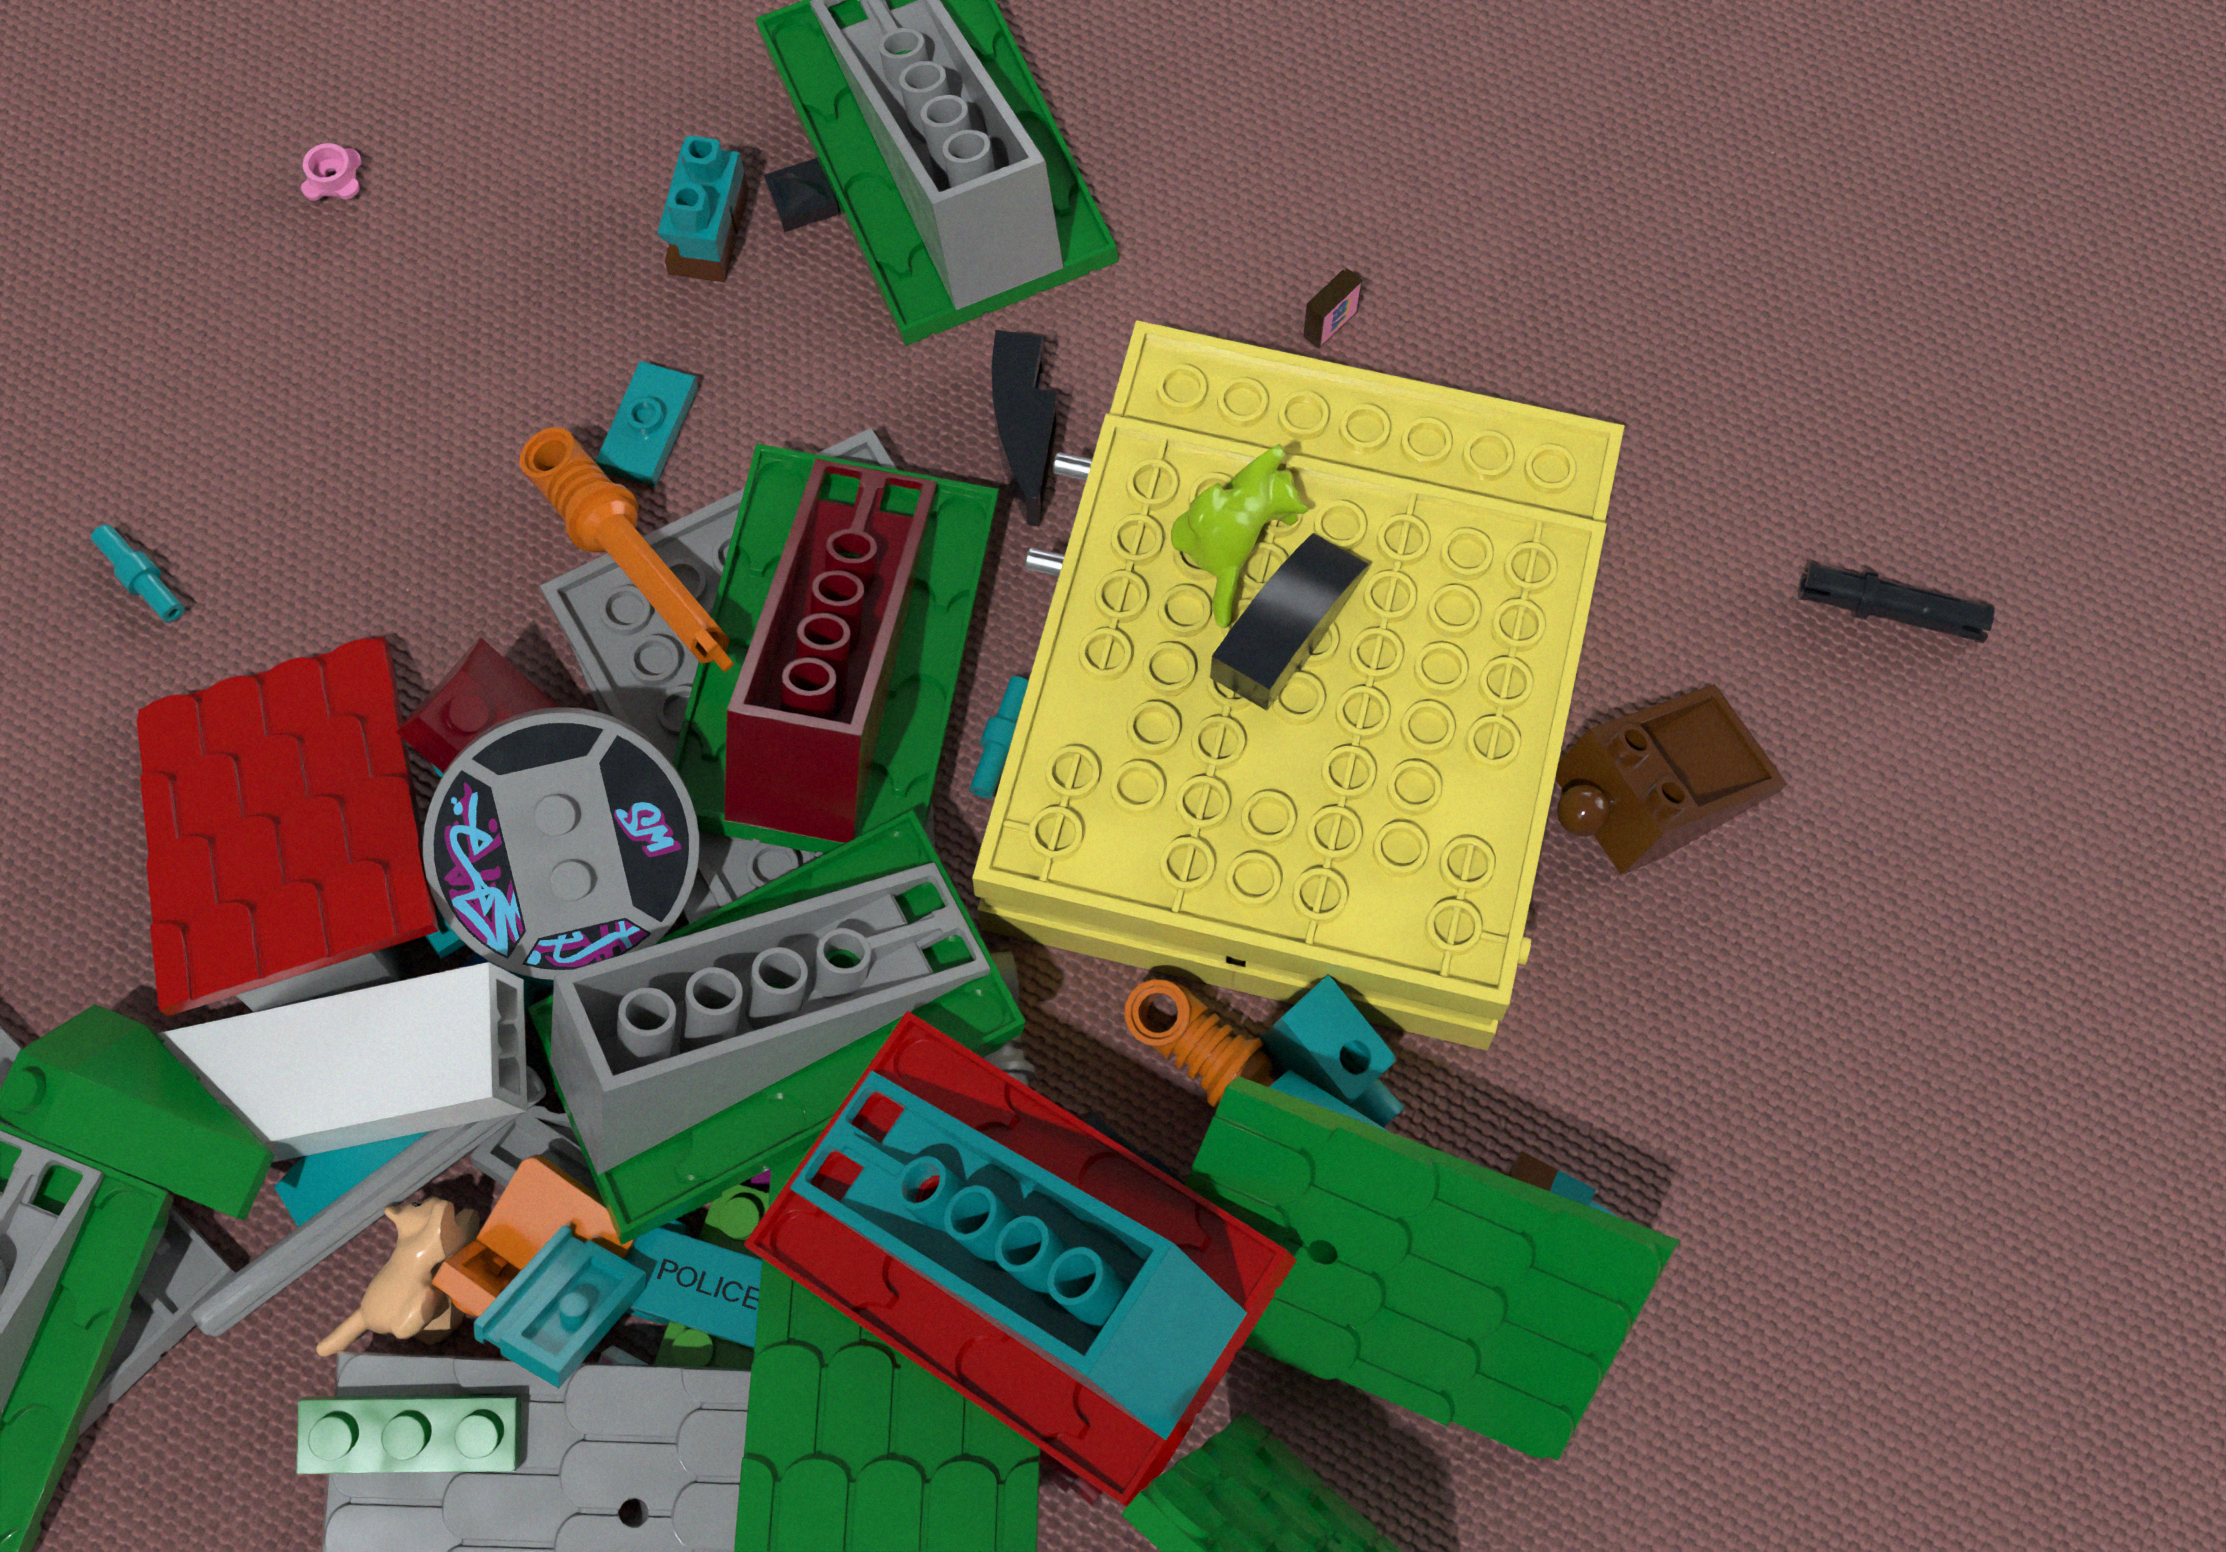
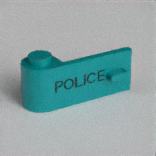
(696, 1284)

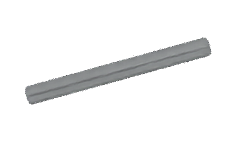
(346, 1218)

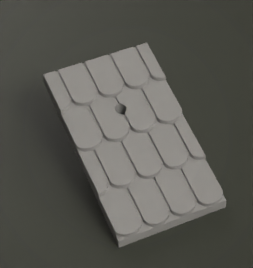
(585, 1450)

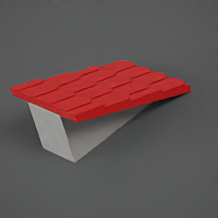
(282, 834)

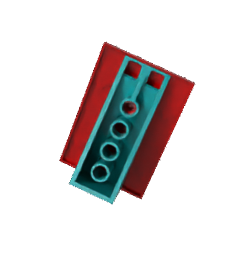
(1022, 1258)

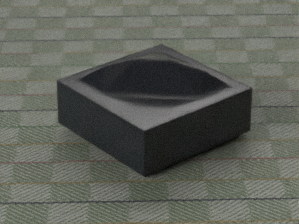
(801, 194)

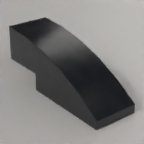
(1024, 418)
(1286, 620)

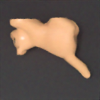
(401, 1295)

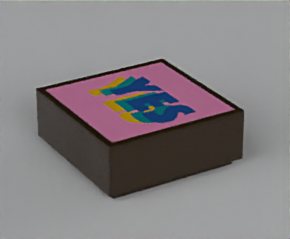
(1332, 307)

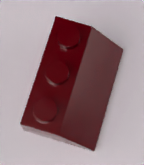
(468, 701)

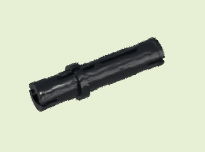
(1868, 595)

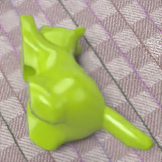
(1226, 523)

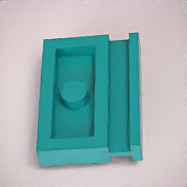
(560, 1306)

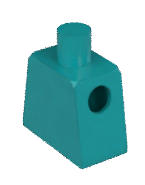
(1335, 1050)

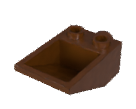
(1662, 778)

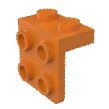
(521, 1223)

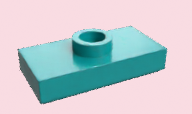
(647, 423)

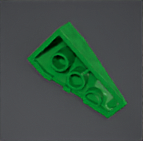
(130, 1104)

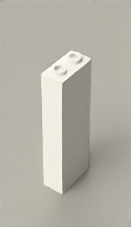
(368, 1061)

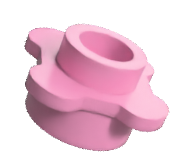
(327, 160)

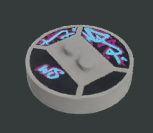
(560, 842)

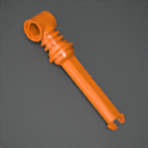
(604, 519)
(1198, 1040)

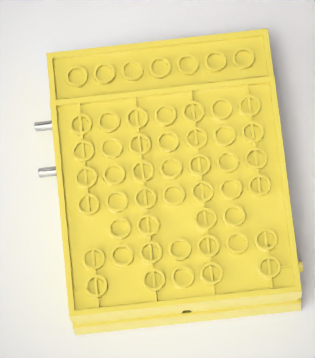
(1397, 779)

